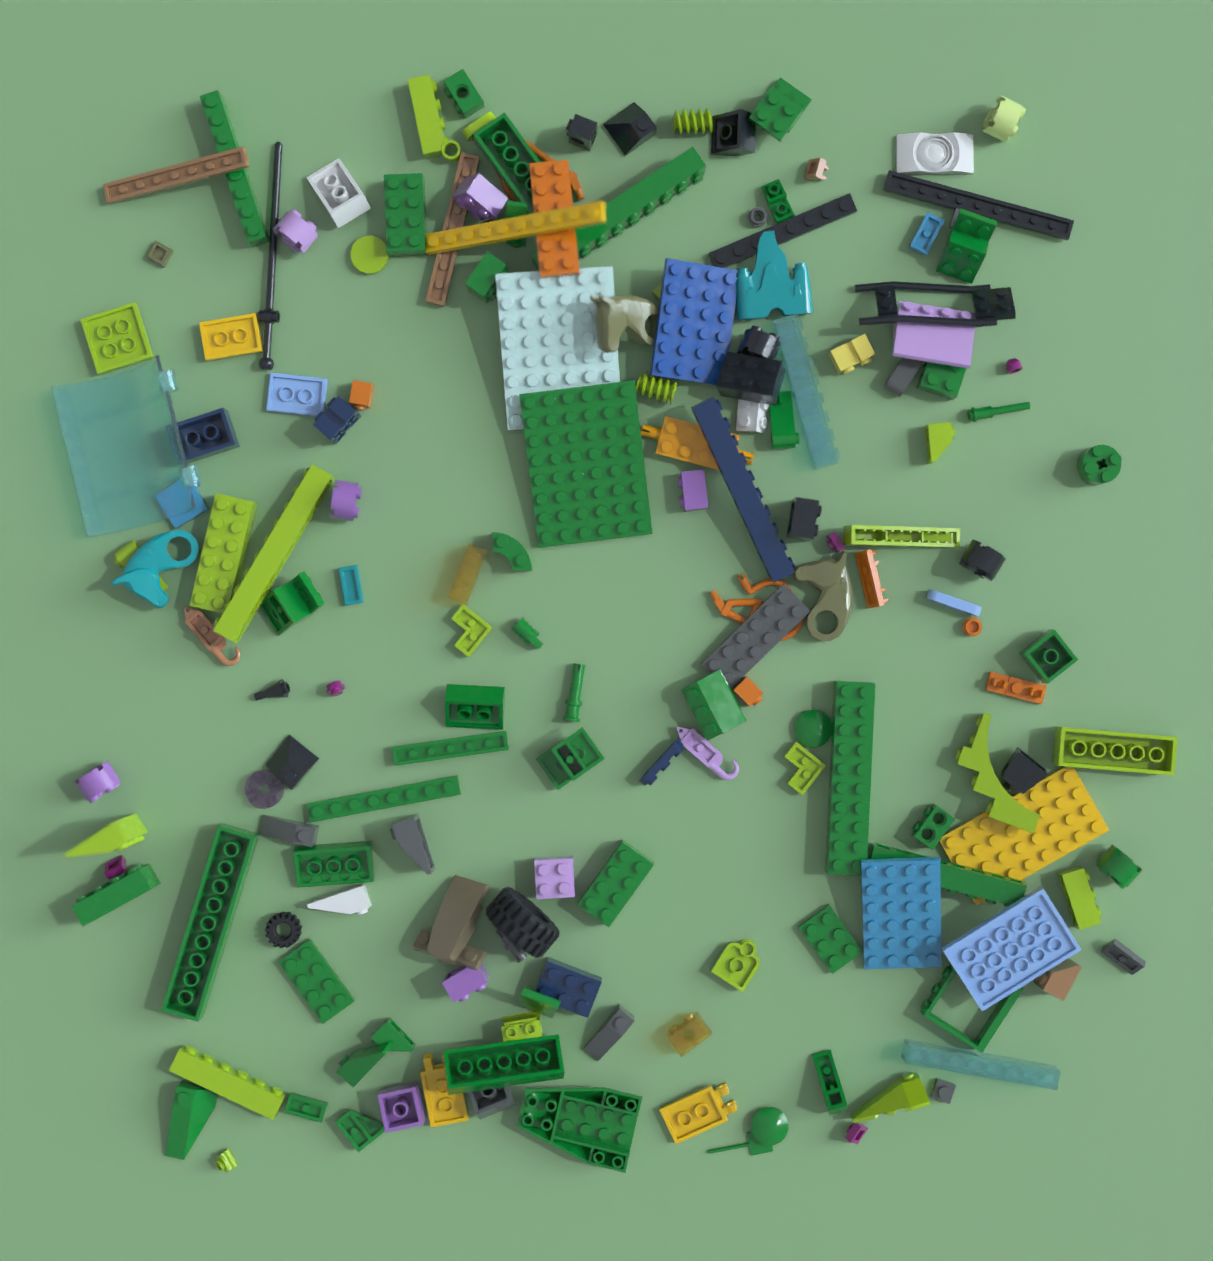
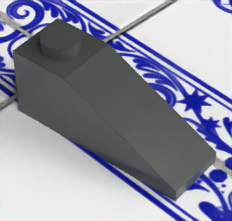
(289, 830)
(609, 1032)

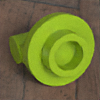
(225, 1161)

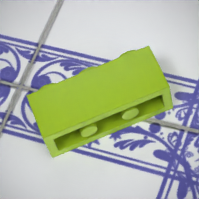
(1079, 897)

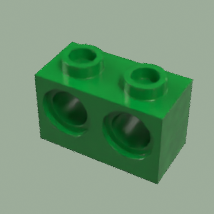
(937, 829)

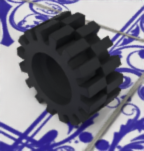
(272, 934)

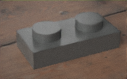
(1123, 956)

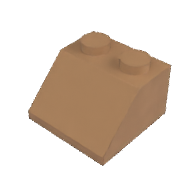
(1059, 978)

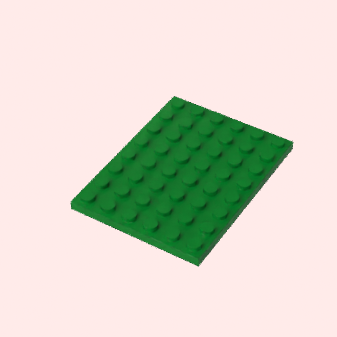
(586, 463)

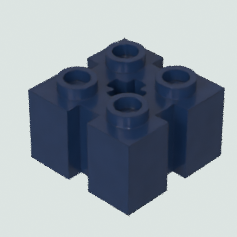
(336, 419)

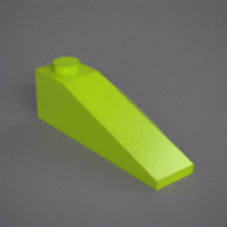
(903, 1093)

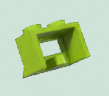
(521, 1026)

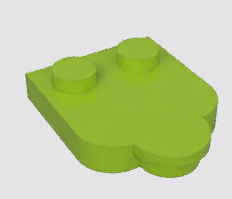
(737, 963)

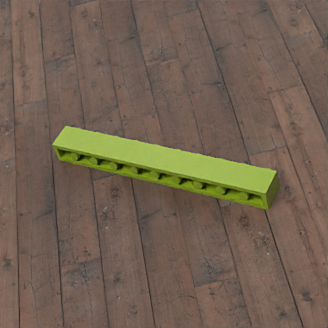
(273, 554)

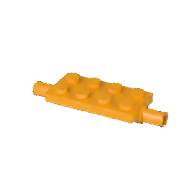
(685, 442)

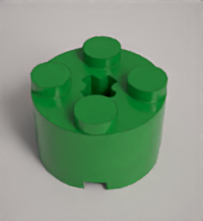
(1109, 461)
(1119, 866)

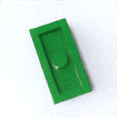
(306, 1107)

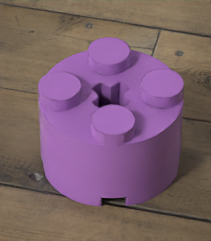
(345, 499)
(98, 780)

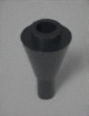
(277, 690)

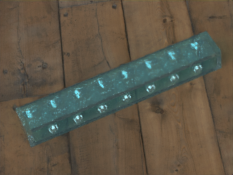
(805, 392)
(980, 1064)

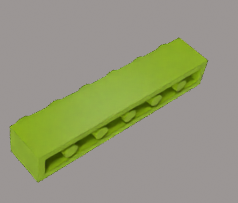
(228, 1082)

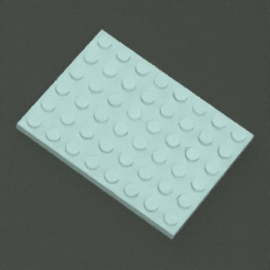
(551, 334)

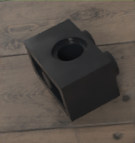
(582, 132)

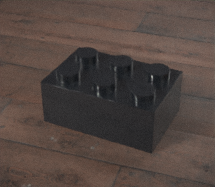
(751, 378)

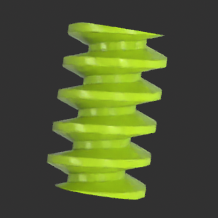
(692, 121)
(656, 387)

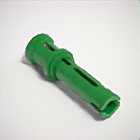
(574, 703)

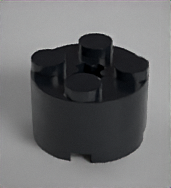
(759, 343)
(982, 560)

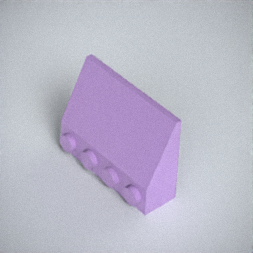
(933, 342)

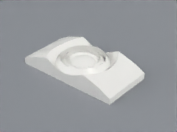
(934, 153)

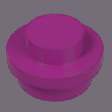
(335, 688)

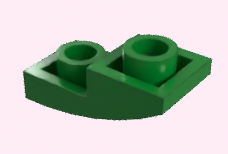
(777, 201)

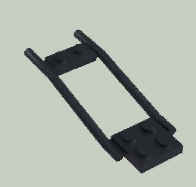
(987, 303)

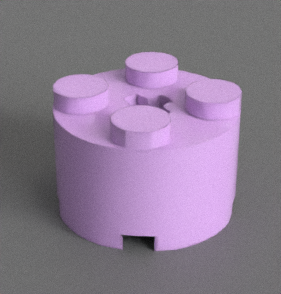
(296, 232)

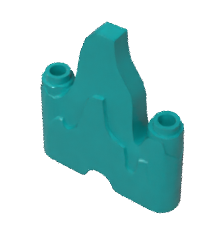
(770, 284)

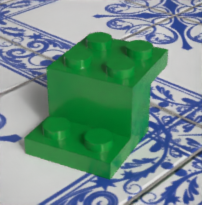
(780, 109)
(966, 246)
(291, 603)
(570, 758)

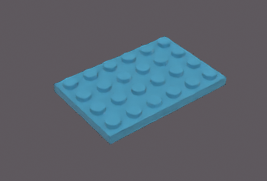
(901, 913)

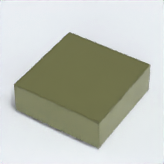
(159, 254)

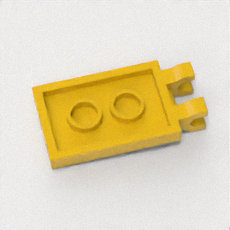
(441, 1107)
(697, 1112)

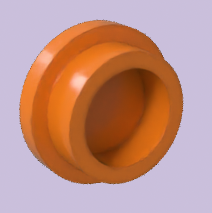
(972, 626)

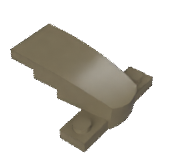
(456, 925)

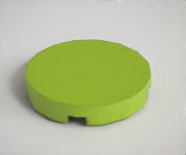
(369, 255)

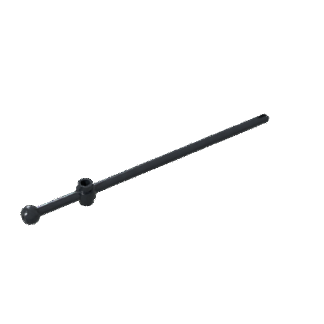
(268, 315)

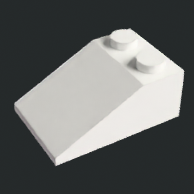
(338, 192)

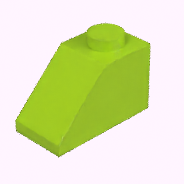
(938, 439)

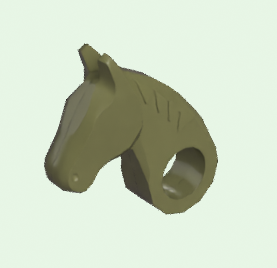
(620, 314)
(836, 593)

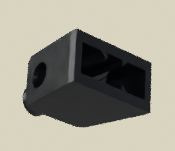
(1022, 772)

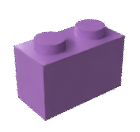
(693, 490)

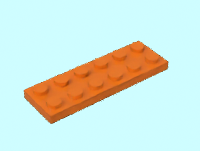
(553, 191)

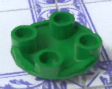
(813, 728)
(769, 1126)

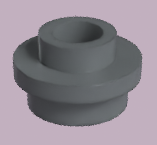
(757, 211)

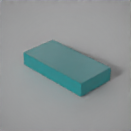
(351, 585)

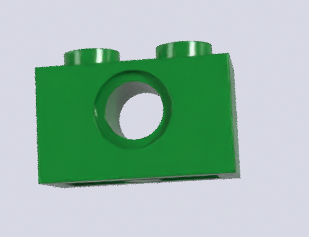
(458, 83)

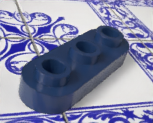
(662, 763)

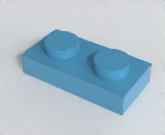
(926, 233)

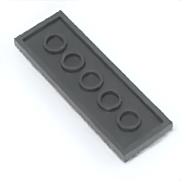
(756, 635)

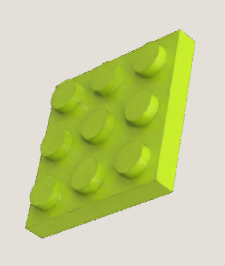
(117, 338)

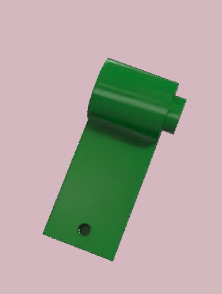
(782, 423)

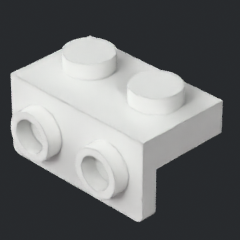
(751, 416)

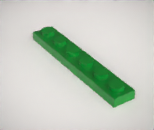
(450, 748)

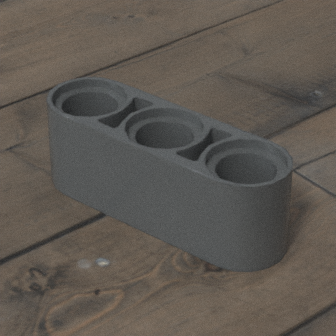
(902, 375)

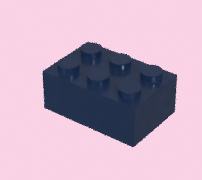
(207, 435)
(570, 986)

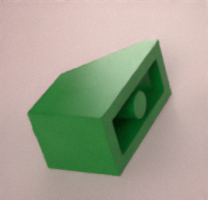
(392, 1033)

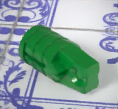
(527, 633)

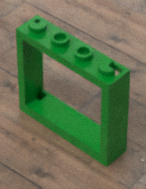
(989, 1027)

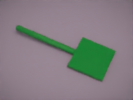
(754, 1146)

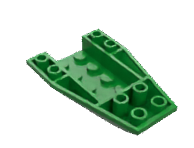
(583, 1122)

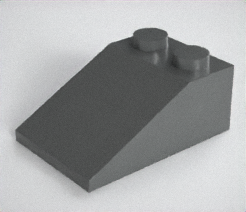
(412, 840)
(491, 1101)

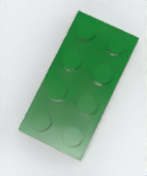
(316, 981)

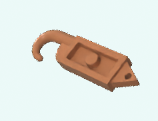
(203, 629)

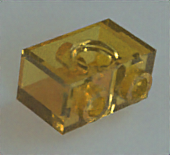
(685, 1044)

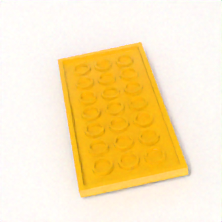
(1065, 823)

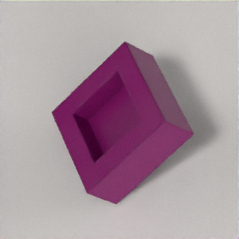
(834, 542)
(115, 867)
(856, 1132)

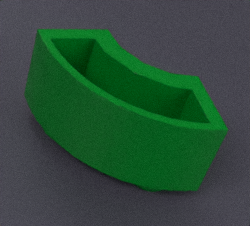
(512, 550)

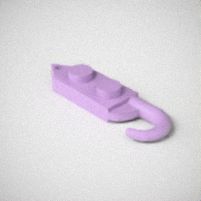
(705, 752)

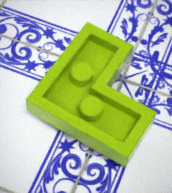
(475, 628)
(808, 767)

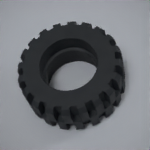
(522, 922)

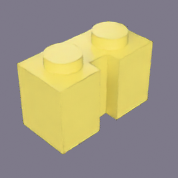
(851, 354)

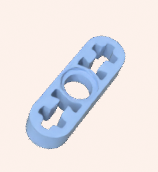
(953, 602)

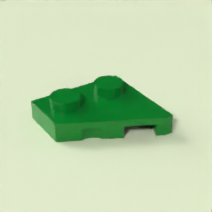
(359, 1128)

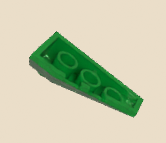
(189, 1115)

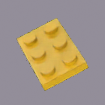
(231, 337)

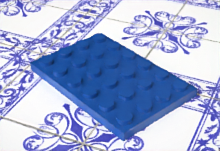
(693, 321)

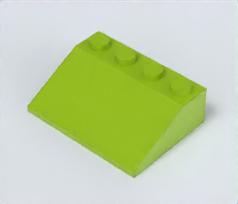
(116, 836)

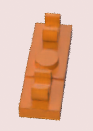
(870, 578)
(1015, 687)

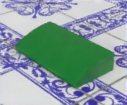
(334, 864)

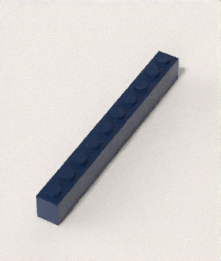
(742, 489)

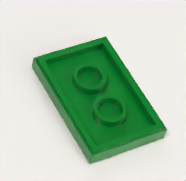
(538, 1002)

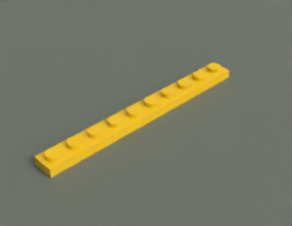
(516, 227)

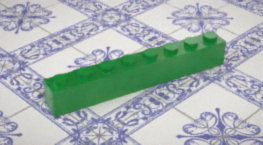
(238, 180)
(965, 879)

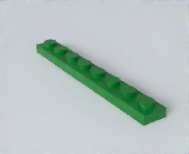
(383, 798)

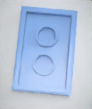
(296, 394)

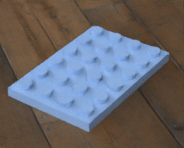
(1011, 948)

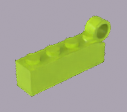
(428, 119)

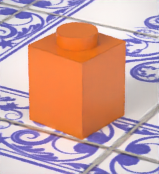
(361, 395)
(748, 691)

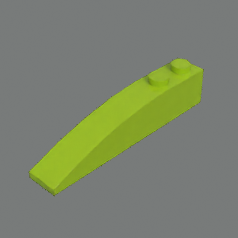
(900, 536)

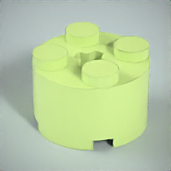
(1003, 118)

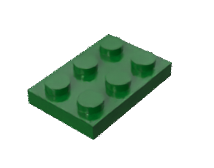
(830, 939)

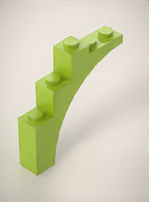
(1003, 807)

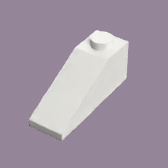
(346, 901)

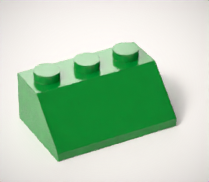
(713, 704)
(474, 706)

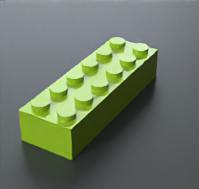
(223, 552)
(1115, 750)

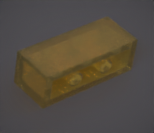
(468, 574)

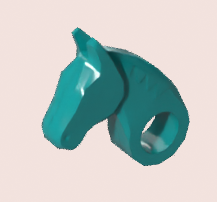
(142, 570)

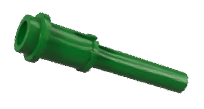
(988, 412)

